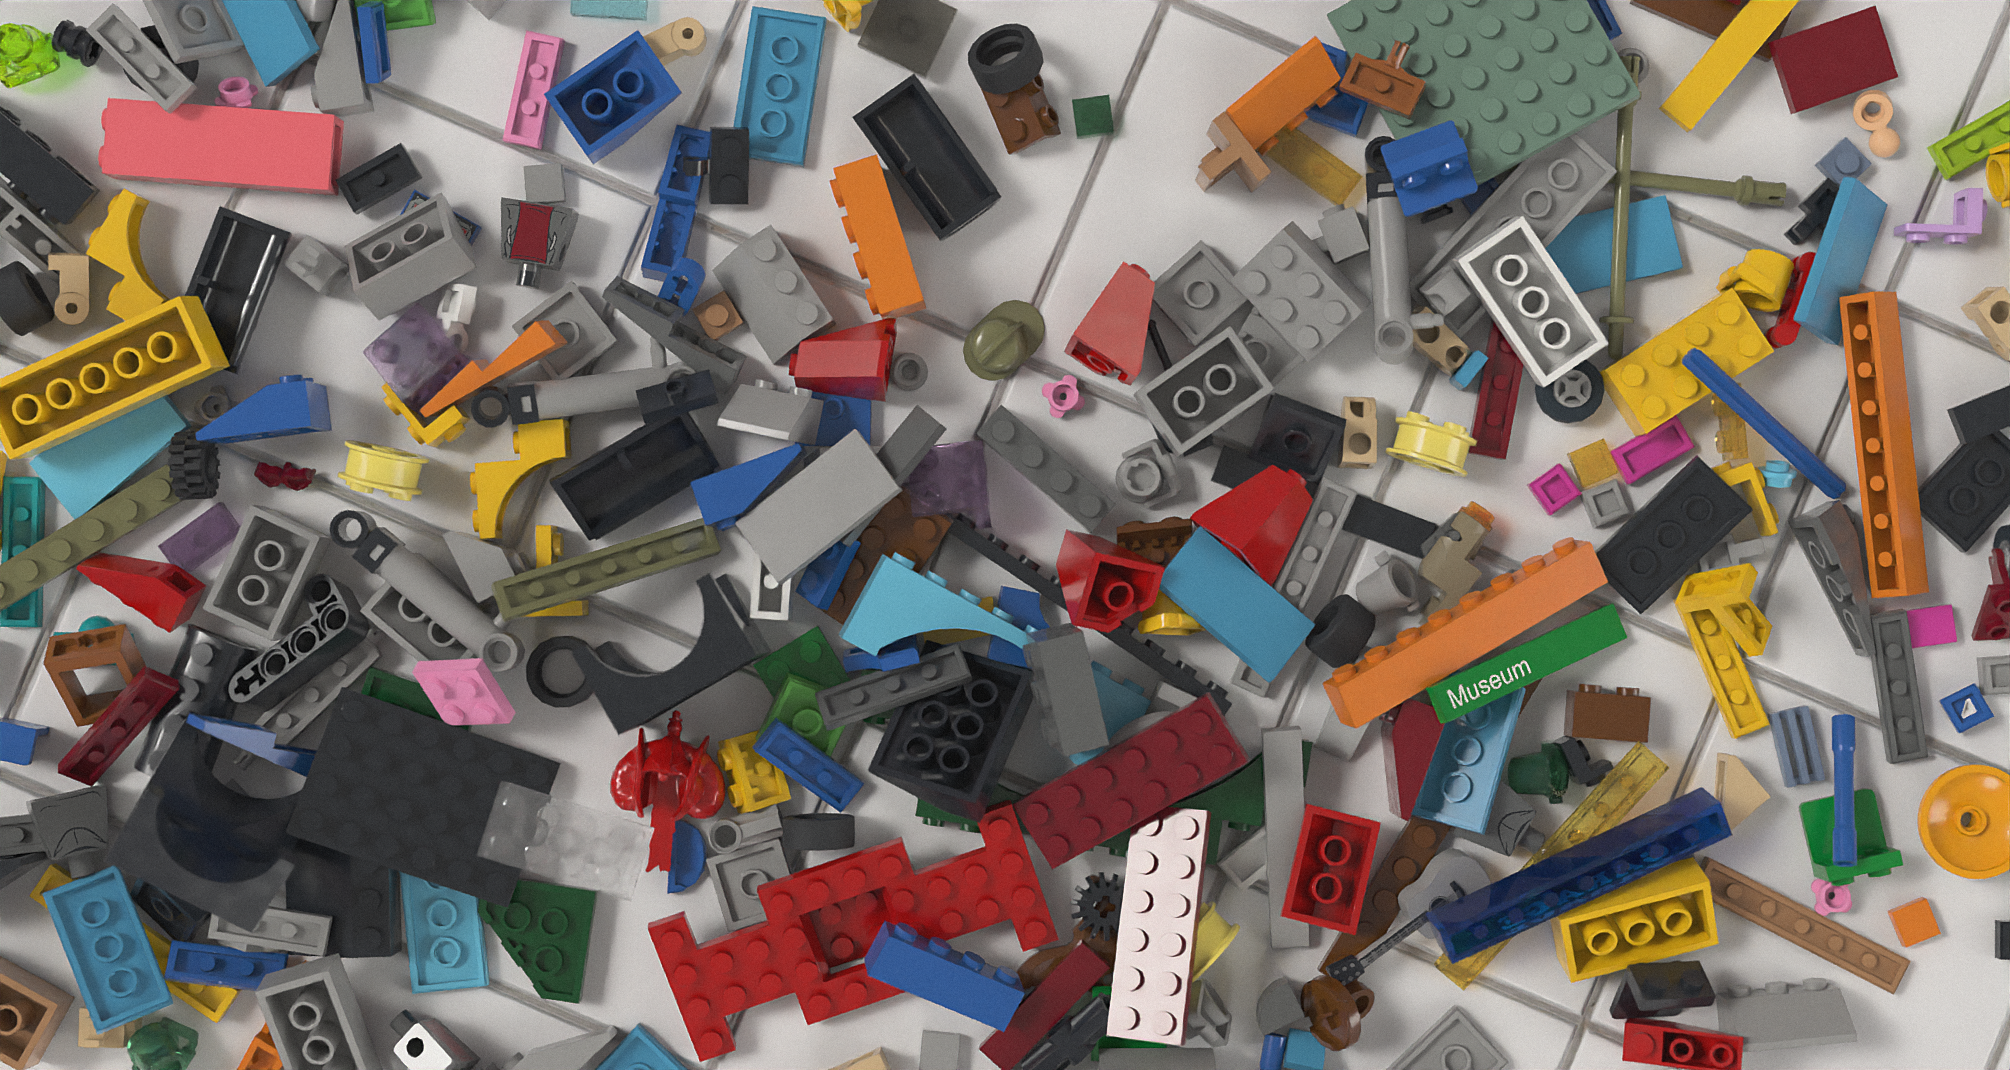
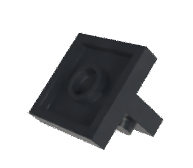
(1296, 437)
(174, 915)

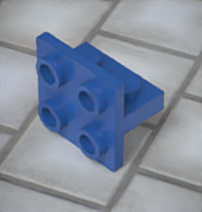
(1429, 168)

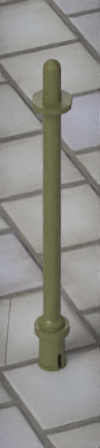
(1743, 190)
(1620, 221)

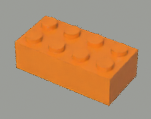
(880, 241)

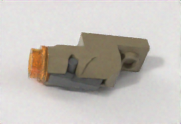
(1447, 557)

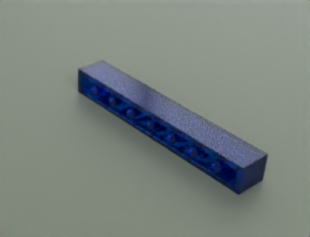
(1578, 874)

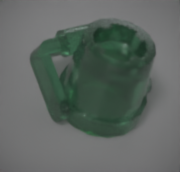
(1540, 773)
(158, 1046)

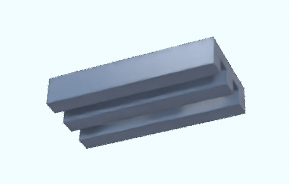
(1804, 777)

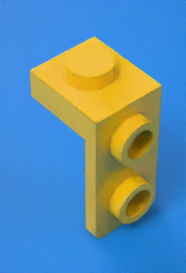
(446, 427)
(1752, 485)

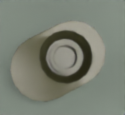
(1003, 340)

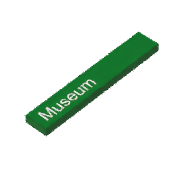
(1526, 663)

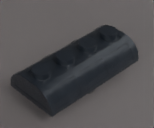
(927, 158)
(236, 278)
(634, 474)
(204, 673)

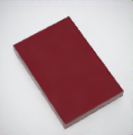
(1833, 59)

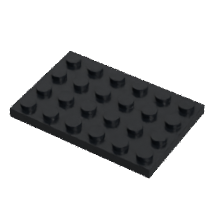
(412, 794)

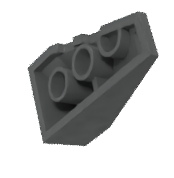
(1835, 557)

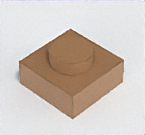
(718, 316)

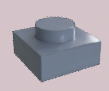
(1842, 162)

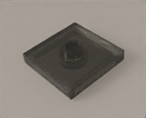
(908, 32)

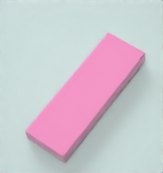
(535, 76)

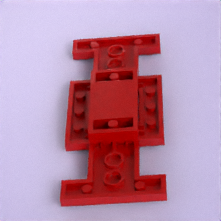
(833, 918)

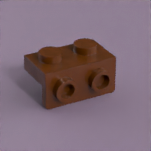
(1023, 116)
(1155, 540)

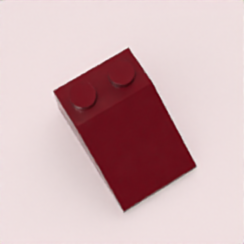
(1408, 742)

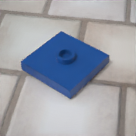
(840, 417)

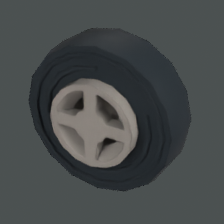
(1580, 381)

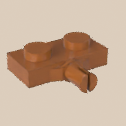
(1384, 82)

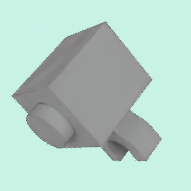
(1341, 234)
(318, 266)

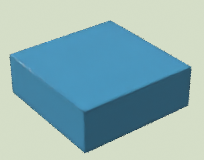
(1468, 370)
(1303, 1051)

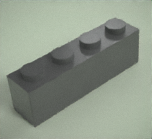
(1045, 469)

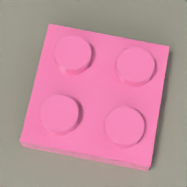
(464, 692)

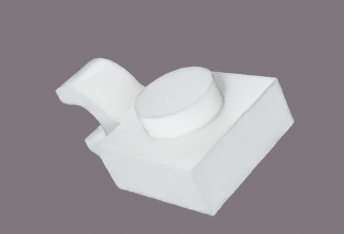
(455, 309)

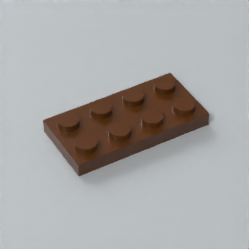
(889, 532)

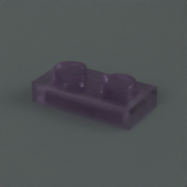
(201, 538)

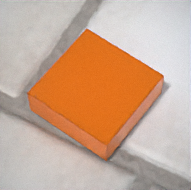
(1914, 922)

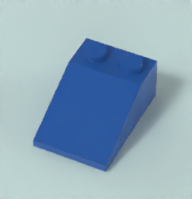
(613, 96)
(274, 411)
(738, 490)

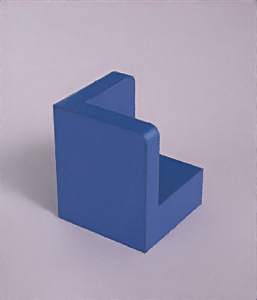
(19, 740)

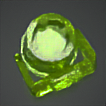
(26, 53)

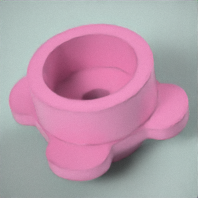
(235, 93)
(1066, 386)
(1824, 905)

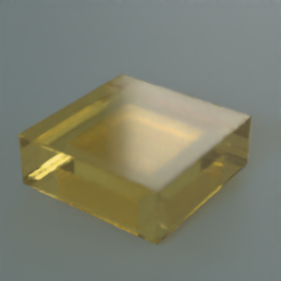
(1592, 463)

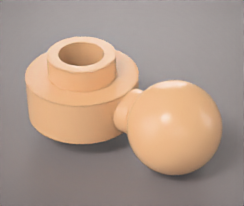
(1883, 140)

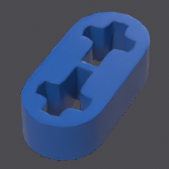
(685, 289)

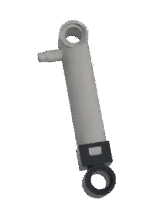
(1390, 262)
(579, 395)
(385, 555)

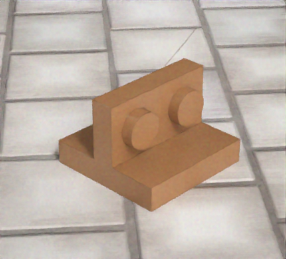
(1230, 153)

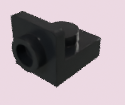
(1577, 758)

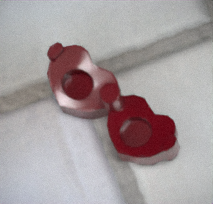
(292, 478)

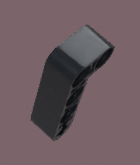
(306, 650)

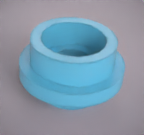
(1778, 473)

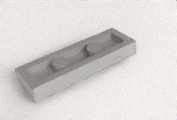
(141, 58)
(279, 930)

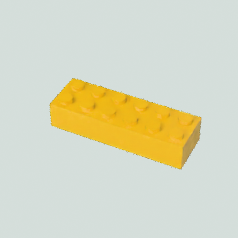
(107, 376)

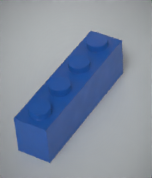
(944, 975)

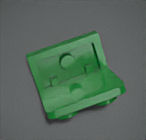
(1872, 852)

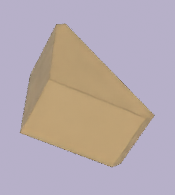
(1737, 789)

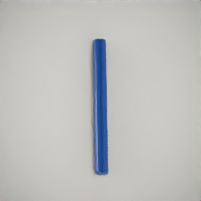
(1763, 423)

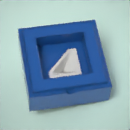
(1966, 708)

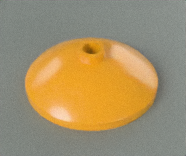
(1983, 844)

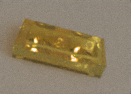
(1732, 437)

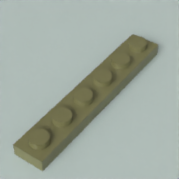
(86, 536)
(604, 569)

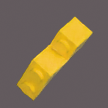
(118, 247)
(497, 481)

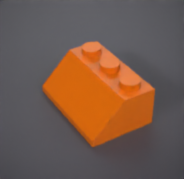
(1285, 96)

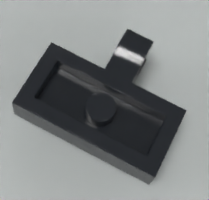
(725, 165)

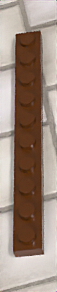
(1400, 868)

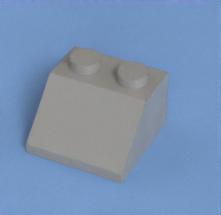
(774, 413)
(484, 562)

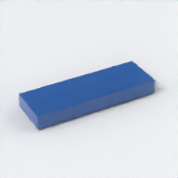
(808, 765)
(221, 965)

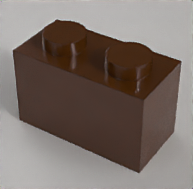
(1607, 715)

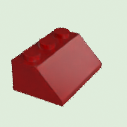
(1330, 869)

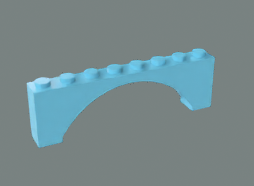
(906, 603)

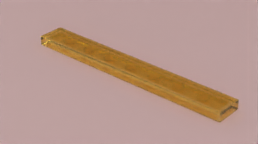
(1595, 815)

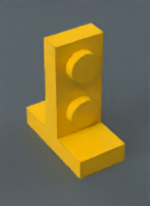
(548, 548)
(1727, 597)

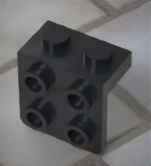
(1661, 990)

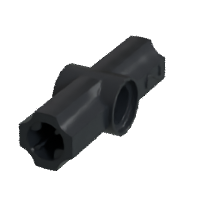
(1071, 1037)

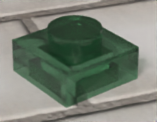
(1092, 117)

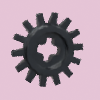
(1094, 894)

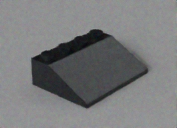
(956, 740)
(352, 890)

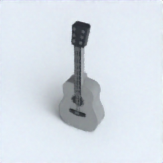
(1444, 880)

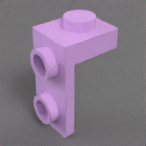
(1968, 215)

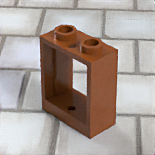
(72, 652)

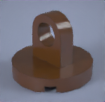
(1334, 1010)

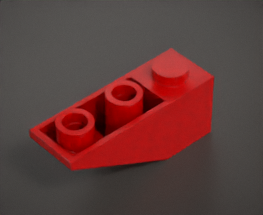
(151, 587)
(1680, 1045)

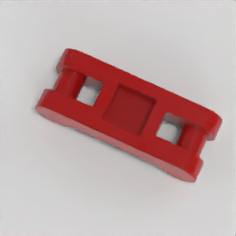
(1786, 328)

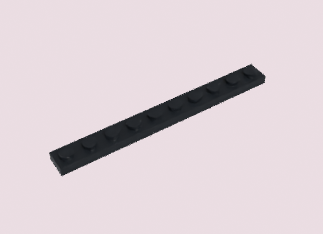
(1026, 571)

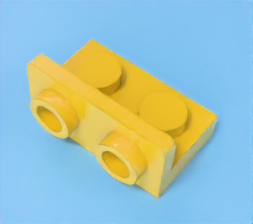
(751, 778)

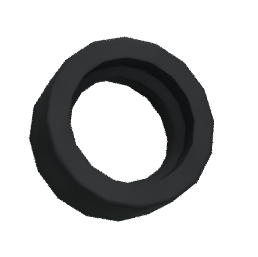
(1015, 72)
(535, 679)
(818, 831)

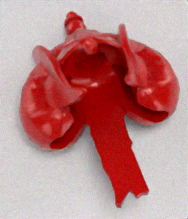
(672, 778)

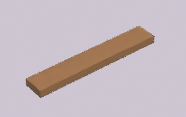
(1804, 927)

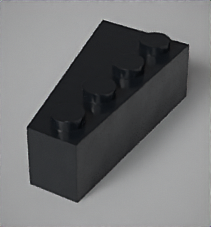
(39, 175)

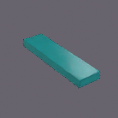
(21, 528)

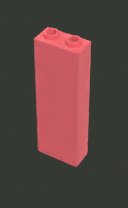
(222, 147)

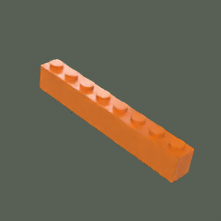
(1884, 444)
(1464, 632)

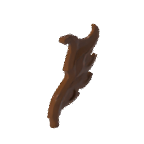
(1038, 965)

